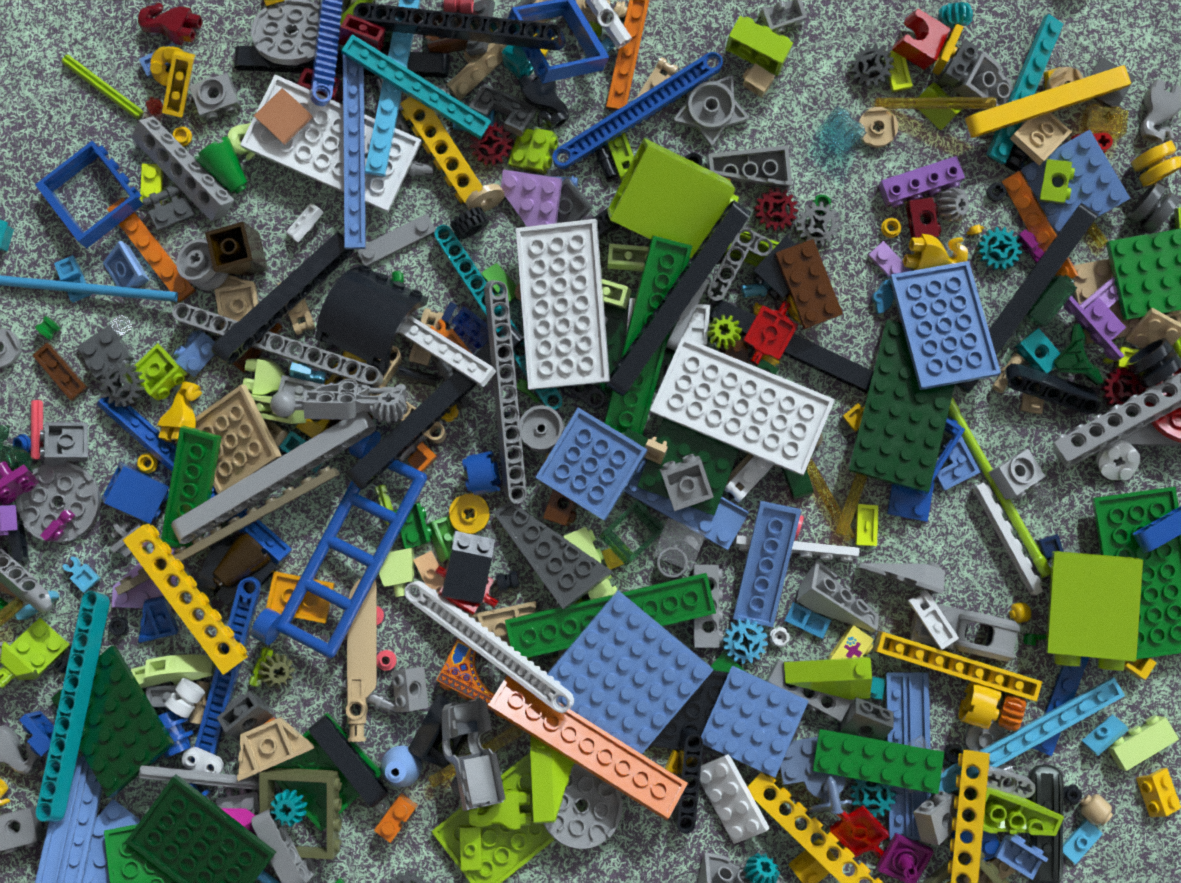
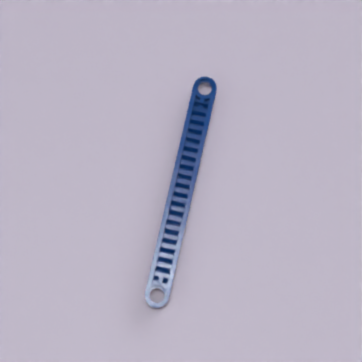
(326, 50)
(637, 110)
(223, 685)

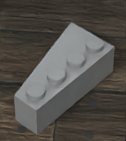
(757, 166)

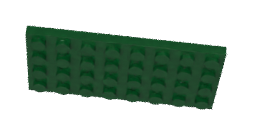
(899, 421)

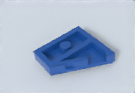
(157, 620)

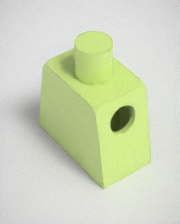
(398, 570)

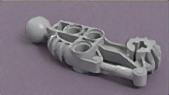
(343, 401)

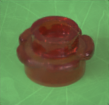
(154, 105)

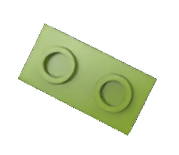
(1055, 169)

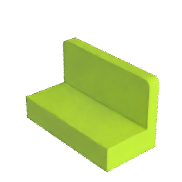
(938, 117)

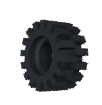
(469, 223)

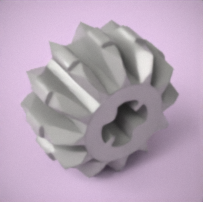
(954, 205)

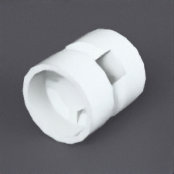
(186, 695)

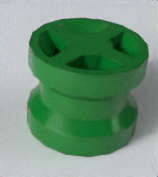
(48, 327)

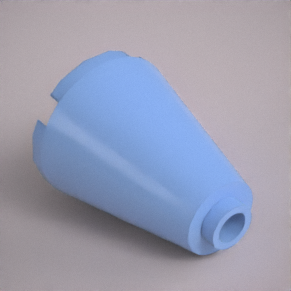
(407, 764)

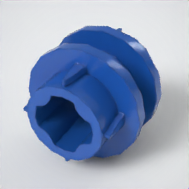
(174, 726)

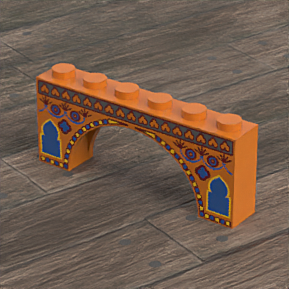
(461, 674)

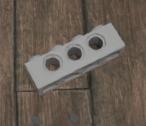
(709, 639)
(837, 707)

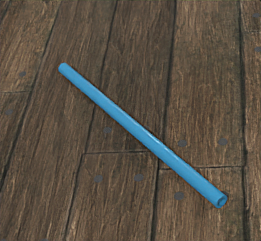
(88, 288)

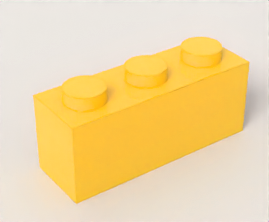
(178, 83)

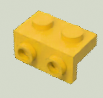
(1158, 793)
(808, 868)

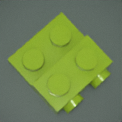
(534, 150)
(159, 372)

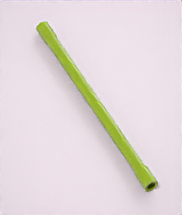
(1038, 559)

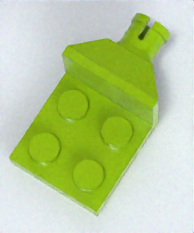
(31, 653)

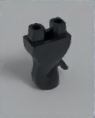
(545, 98)

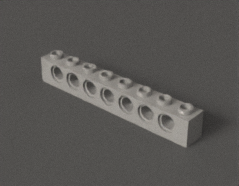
(1071, 455)

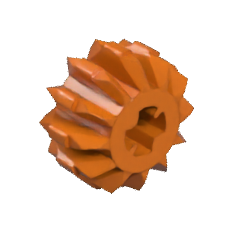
(1012, 712)

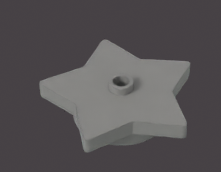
(711, 122)

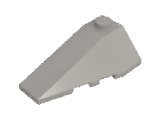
(920, 576)

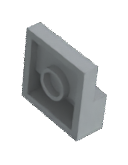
(686, 482)

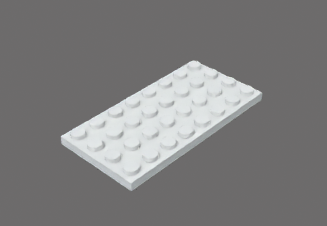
(319, 147)
(562, 304)
(742, 406)

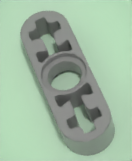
(1013, 787)

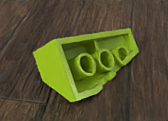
(836, 677)
(549, 779)
(1017, 815)

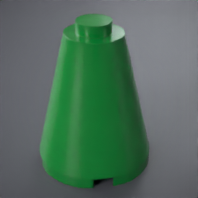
(223, 165)

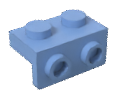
(195, 352)
(1020, 856)

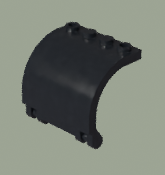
(366, 314)

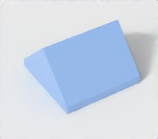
(125, 267)

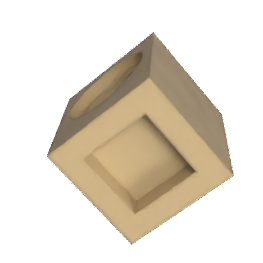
(757, 80)

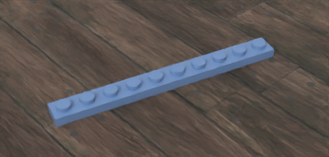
(354, 155)

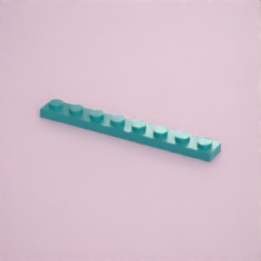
(1027, 82)
(416, 86)

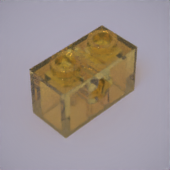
(1114, 116)

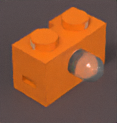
(393, 815)

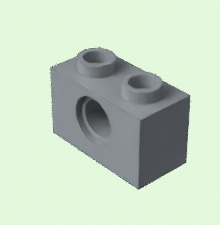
(410, 689)

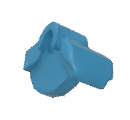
(883, 297)

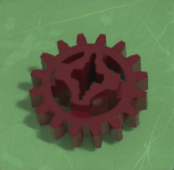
(493, 152)
(771, 203)
(1114, 386)

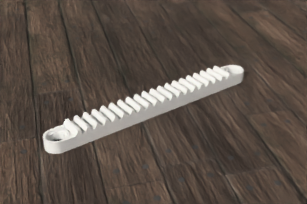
(490, 646)

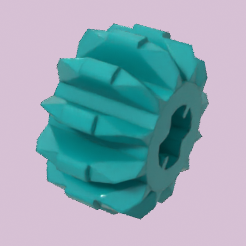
(955, 14)
(296, 806)
(761, 869)

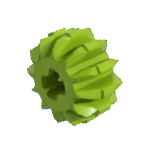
(733, 332)

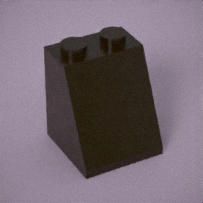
(236, 250)

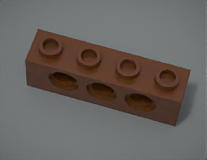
(556, 513)

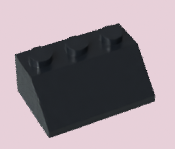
(428, 739)

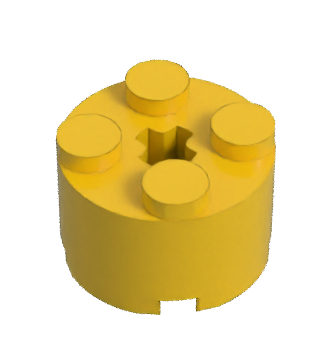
(979, 705)

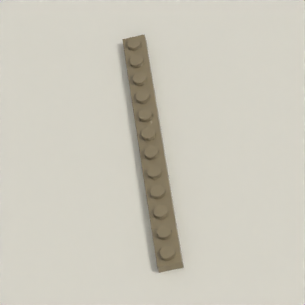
(234, 525)

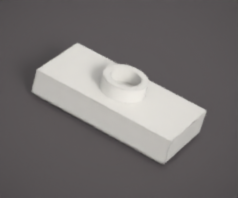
(304, 222)

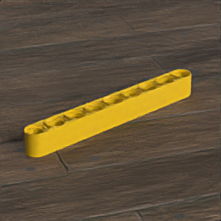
(1047, 101)

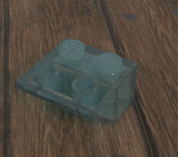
(841, 132)

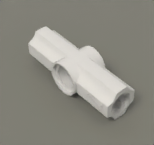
(615, 28)

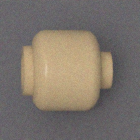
(1096, 809)

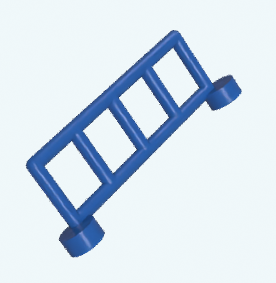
(271, 623)

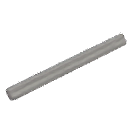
(198, 777)

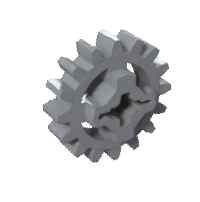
(825, 217)

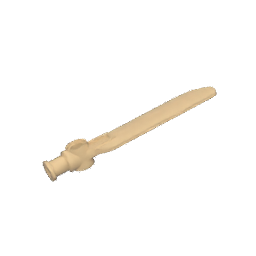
(361, 661)

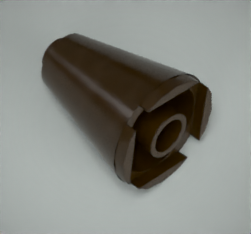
(240, 561)

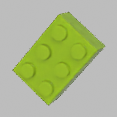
(759, 45)

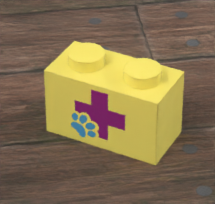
(852, 644)

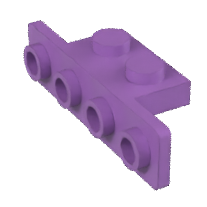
(1100, 324)

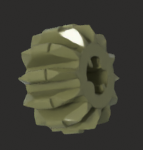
(274, 678)

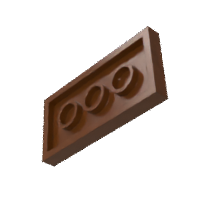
(808, 284)

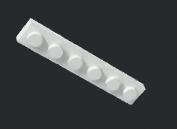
(447, 351)
(1011, 544)
(806, 549)

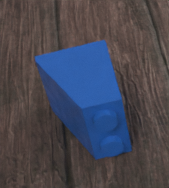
(135, 493)

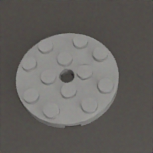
(271, 31)
(79, 496)
(599, 818)

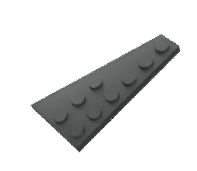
(559, 563)

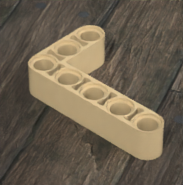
(386, 378)

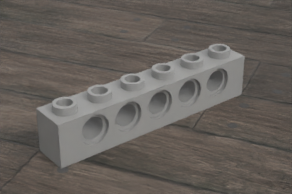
(182, 168)

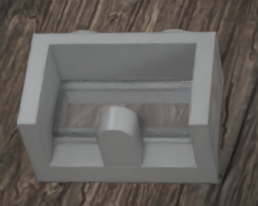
(784, 16)

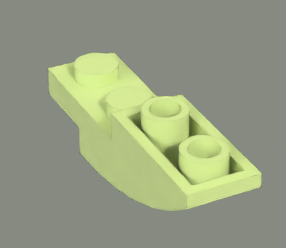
(173, 669)

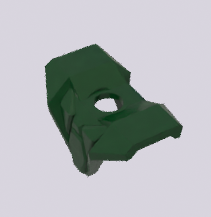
(1074, 359)

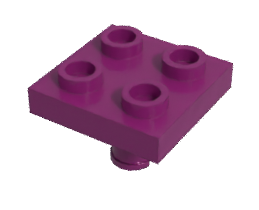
(15, 482)
(904, 859)

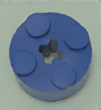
(482, 473)

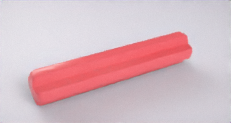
(36, 426)

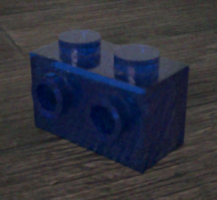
(472, 326)

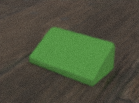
(495, 272)
(441, 536)

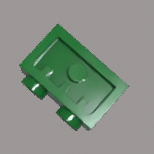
(414, 530)

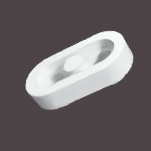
(202, 760)

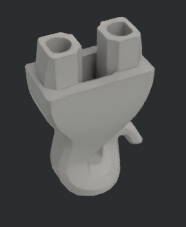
(1160, 108)
(12, 753)

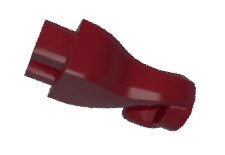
(173, 23)

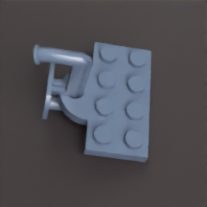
(797, 769)

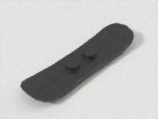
(1049, 794)

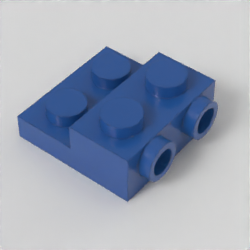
(41, 729)

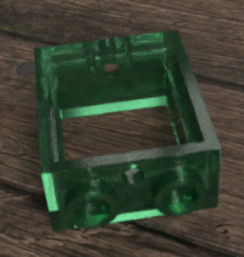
(1051, 300)
(618, 545)

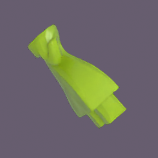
(504, 813)

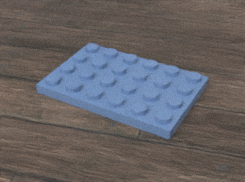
(944, 325)

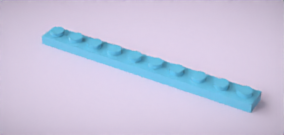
(389, 103)
(1040, 729)

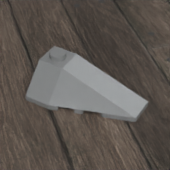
(985, 80)
(828, 597)
(719, 870)

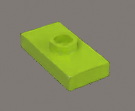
(470, 848)

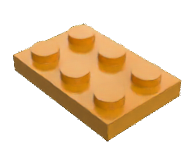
(311, 607)

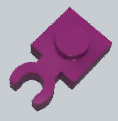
(1030, 245)
(55, 529)

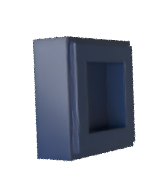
(450, 313)
(1050, 544)

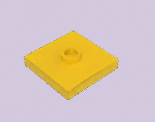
(948, 49)

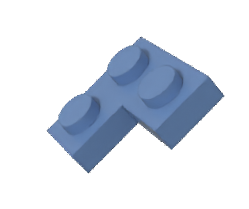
(961, 466)

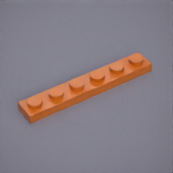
(627, 55)
(1034, 217)
(154, 254)

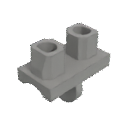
(118, 545)

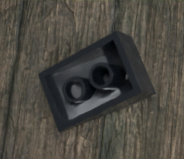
(468, 567)

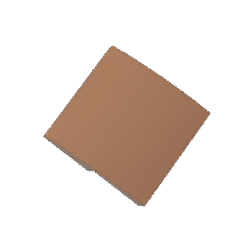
(283, 116)

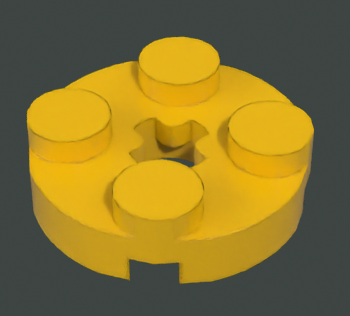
(158, 61)
(470, 525)

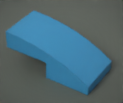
(70, 272)
(808, 620)

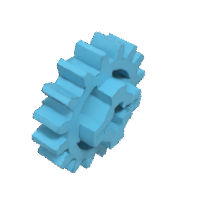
(737, 642)

